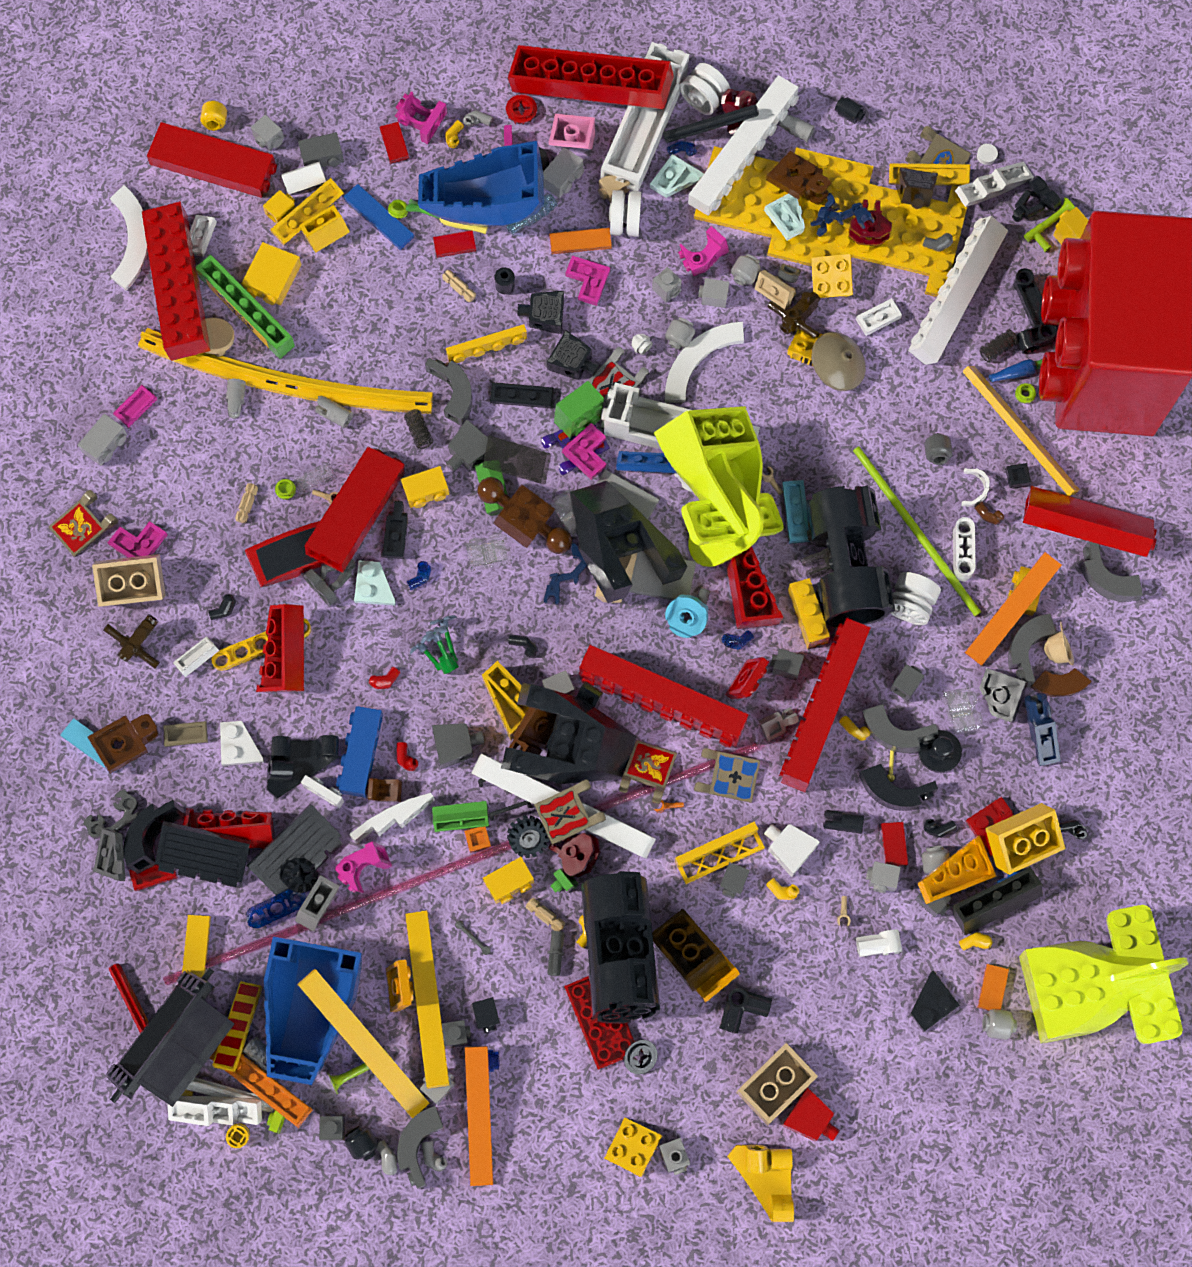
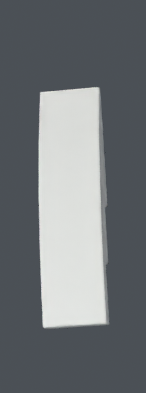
(994, 184)
(400, 814)
(215, 1109)

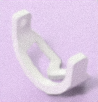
(985, 480)

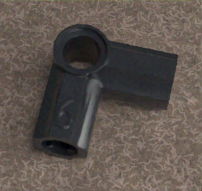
(751, 1003)

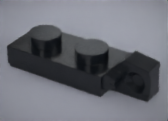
(395, 532)

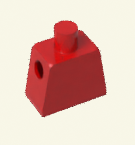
(811, 1118)

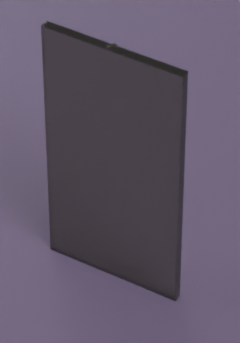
(516, 460)

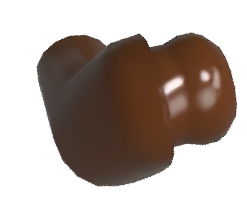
(988, 516)

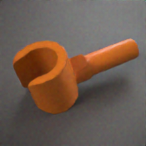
(667, 805)

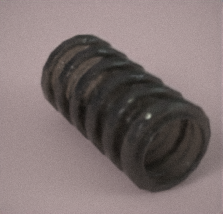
(999, 345)
(418, 428)

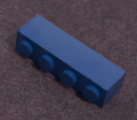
(360, 752)

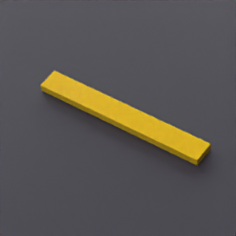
(1021, 430)
(196, 950)
(427, 1000)
(363, 1043)

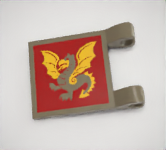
(79, 526)
(649, 766)

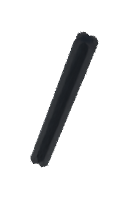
(711, 123)

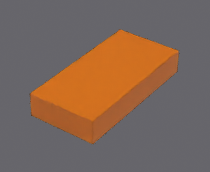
(992, 987)

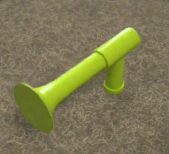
(1035, 233)
(338, 1080)

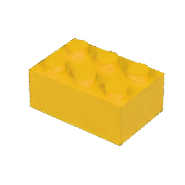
(1025, 838)

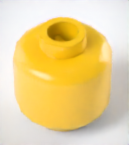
(213, 115)

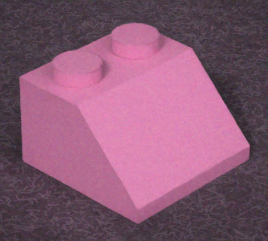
(573, 131)

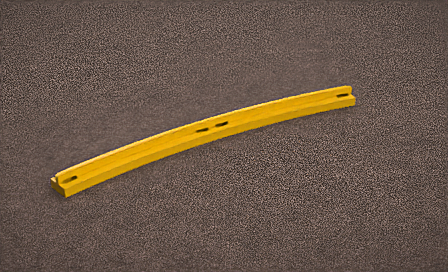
(307, 387)

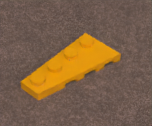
(961, 870)

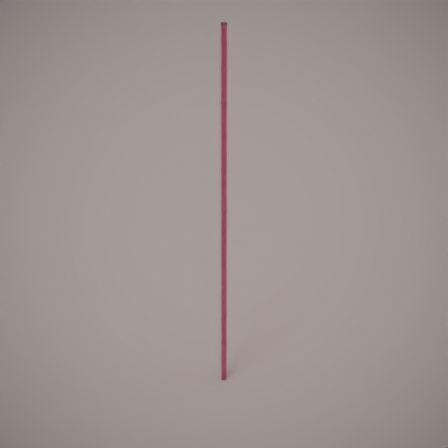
(445, 869)

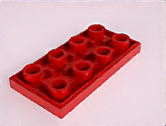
(604, 1040)

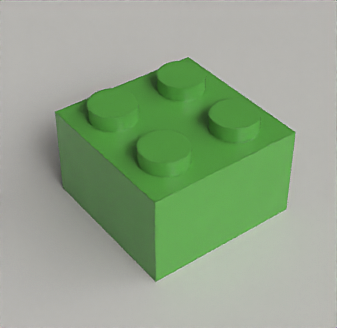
(579, 410)

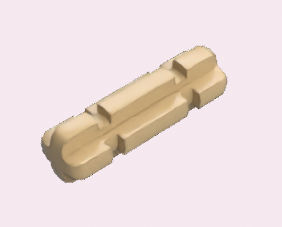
(459, 286)
(246, 503)
(545, 915)

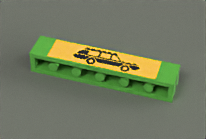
(245, 306)

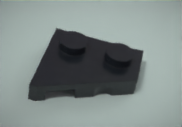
(932, 1003)

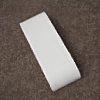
(958, 552)

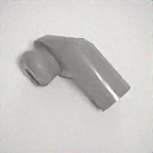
(477, 117)
(388, 1158)
(431, 1159)

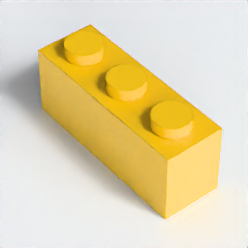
(808, 613)

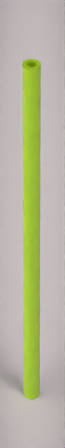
(917, 531)

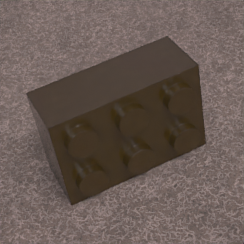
(688, 950)

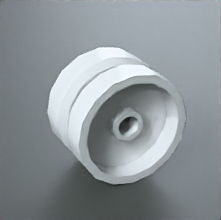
(704, 88)
(625, 213)

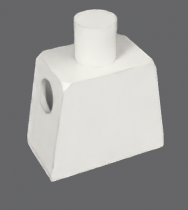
(790, 847)

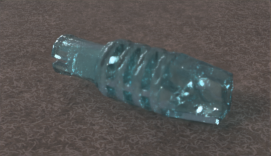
(549, 204)

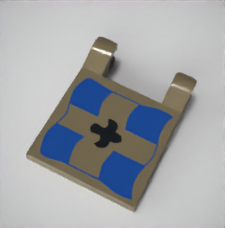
(732, 776)

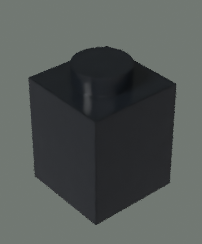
(486, 1015)

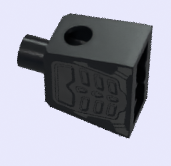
(544, 311)
(571, 357)

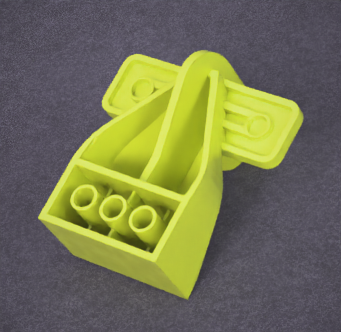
(723, 466)
(1089, 986)

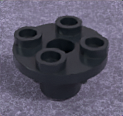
(942, 753)

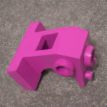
(408, 108)
(715, 248)
(372, 854)

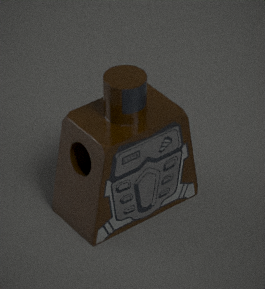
(915, 187)

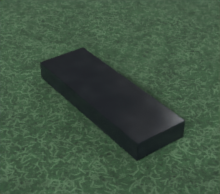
(521, 395)

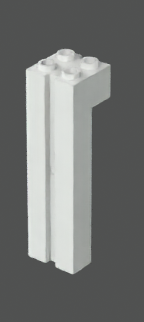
(644, 126)
(637, 416)

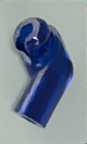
(680, 146)
(422, 575)
(737, 642)

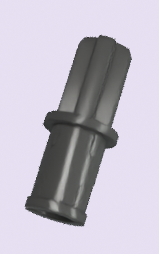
(555, 953)

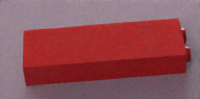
(212, 160)
(355, 509)
(1089, 521)

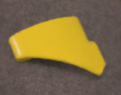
(768, 1177)

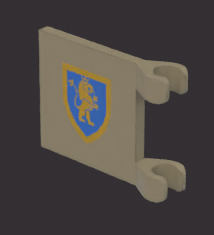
(939, 152)

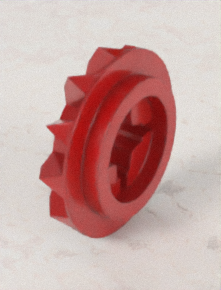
(527, 102)

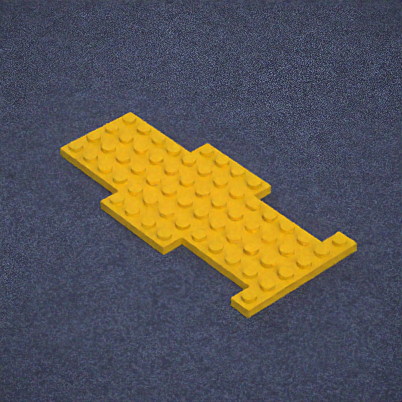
(849, 185)

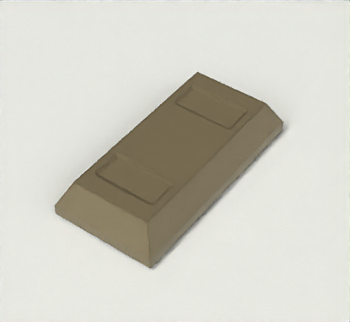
(185, 733)

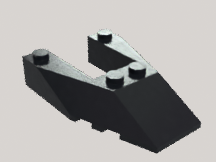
(614, 529)
(582, 742)

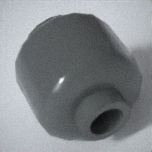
(938, 449)

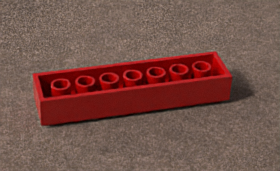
(591, 76)
(175, 281)
(662, 696)
(823, 709)

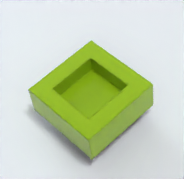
(275, 1122)

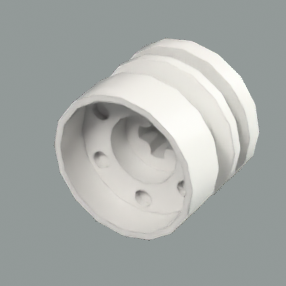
(914, 598)

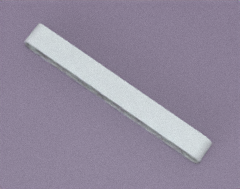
(536, 791)

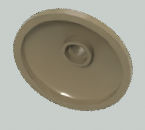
(838, 361)

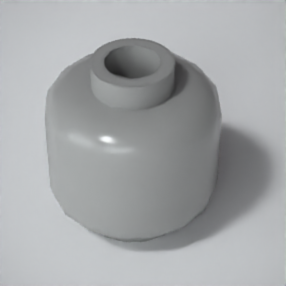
(746, 270)
(680, 333)
(934, 857)
(999, 1024)

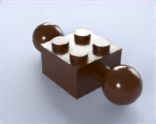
(524, 515)

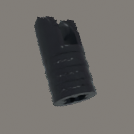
(843, 821)

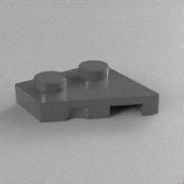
(110, 855)

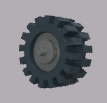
(527, 836)

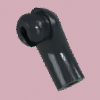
(225, 609)
(525, 642)
(1074, 828)
(937, 830)

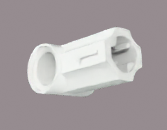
(882, 943)

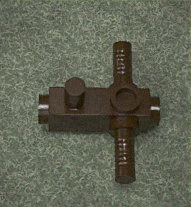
(795, 318)
(131, 645)

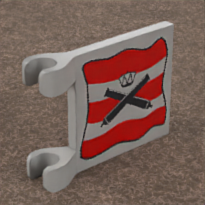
(612, 373)

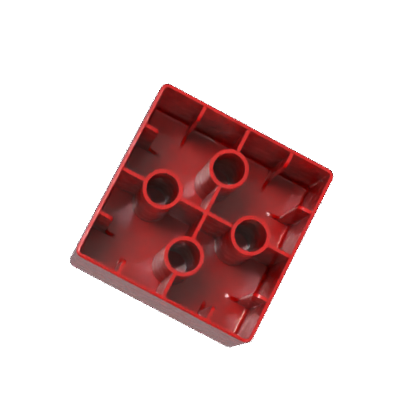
(1120, 323)

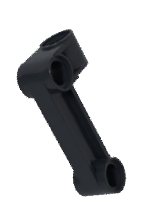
(1031, 300)

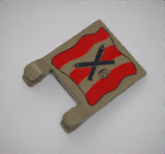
(565, 815)

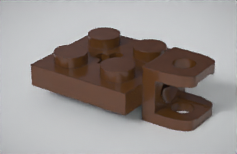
(806, 183)
(531, 734)
(134, 735)

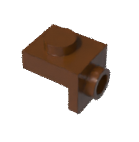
(384, 790)

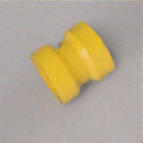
(240, 1133)

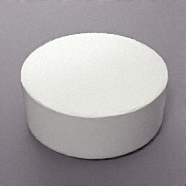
(987, 154)

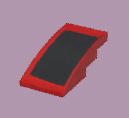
(282, 556)

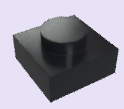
(1018, 475)

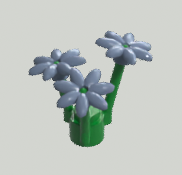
(447, 660)

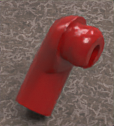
(384, 681)
(404, 759)

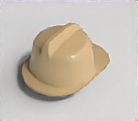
(1058, 648)

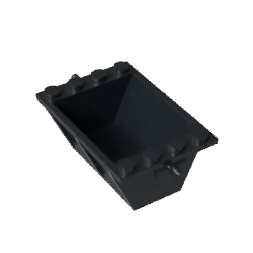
(172, 1043)

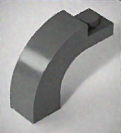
(460, 404)
(1104, 582)
(1031, 632)
(894, 738)
(414, 1133)

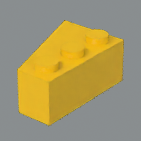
(504, 693)

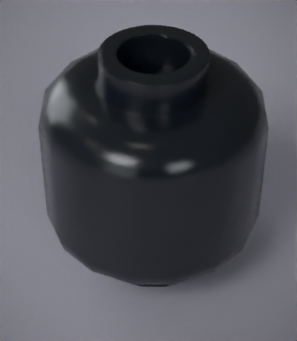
(361, 1143)

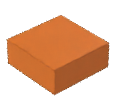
(477, 839)

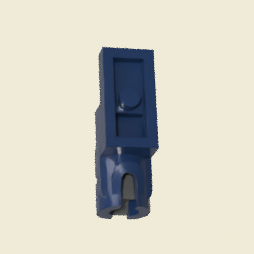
(1042, 729)

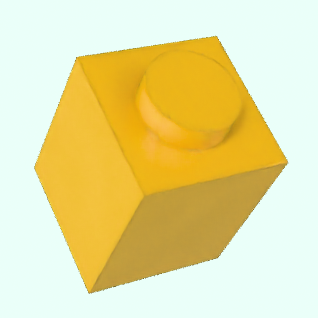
(279, 206)

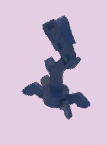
(828, 214)
(553, 588)

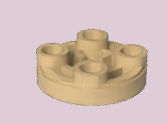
(220, 336)

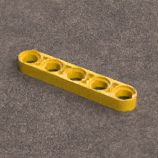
(250, 645)

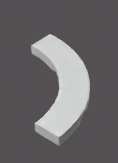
(136, 247)
(697, 351)

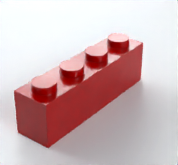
(284, 650)
(248, 825)

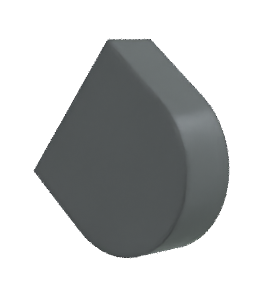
(788, 273)

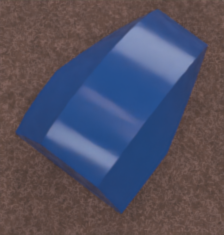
(487, 189)
(295, 1028)

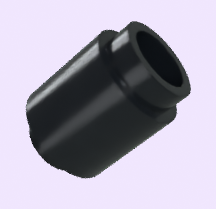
(850, 109)
(504, 280)

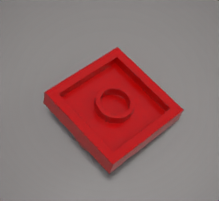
(747, 678)
(988, 816)

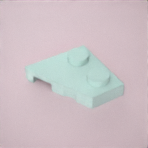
(675, 177)
(786, 216)
(372, 585)

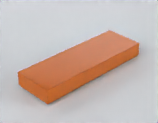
(580, 241)

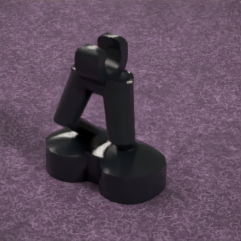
(1040, 190)

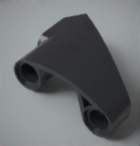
(295, 759)

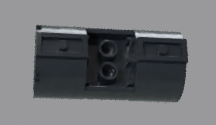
(842, 522)
(620, 948)

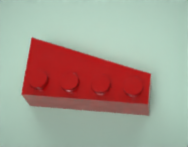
(750, 593)

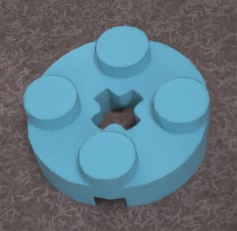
(697, 610)

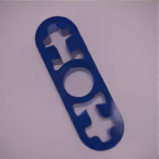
(273, 916)

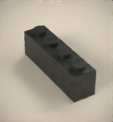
(997, 901)

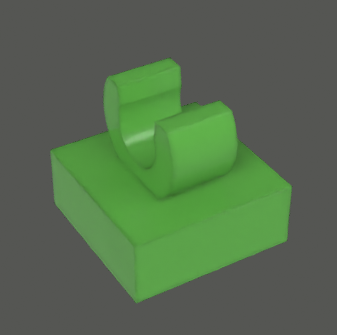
(563, 881)

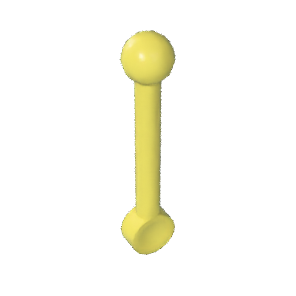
(890, 776)

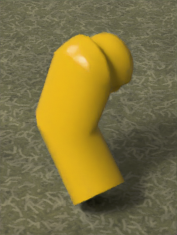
(452, 134)
(853, 730)
(783, 892)
(977, 939)

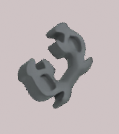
(127, 804)

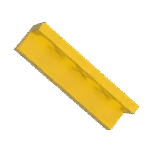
(716, 845)

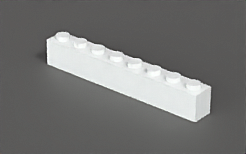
(742, 146)
(957, 290)

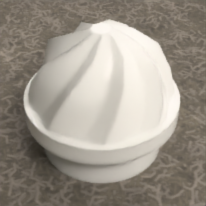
(641, 343)

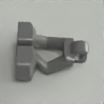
(324, 591)

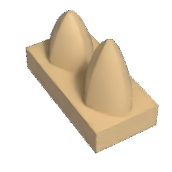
(775, 289)

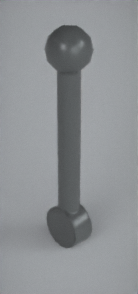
(485, 949)

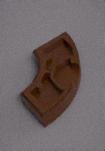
(1061, 685)

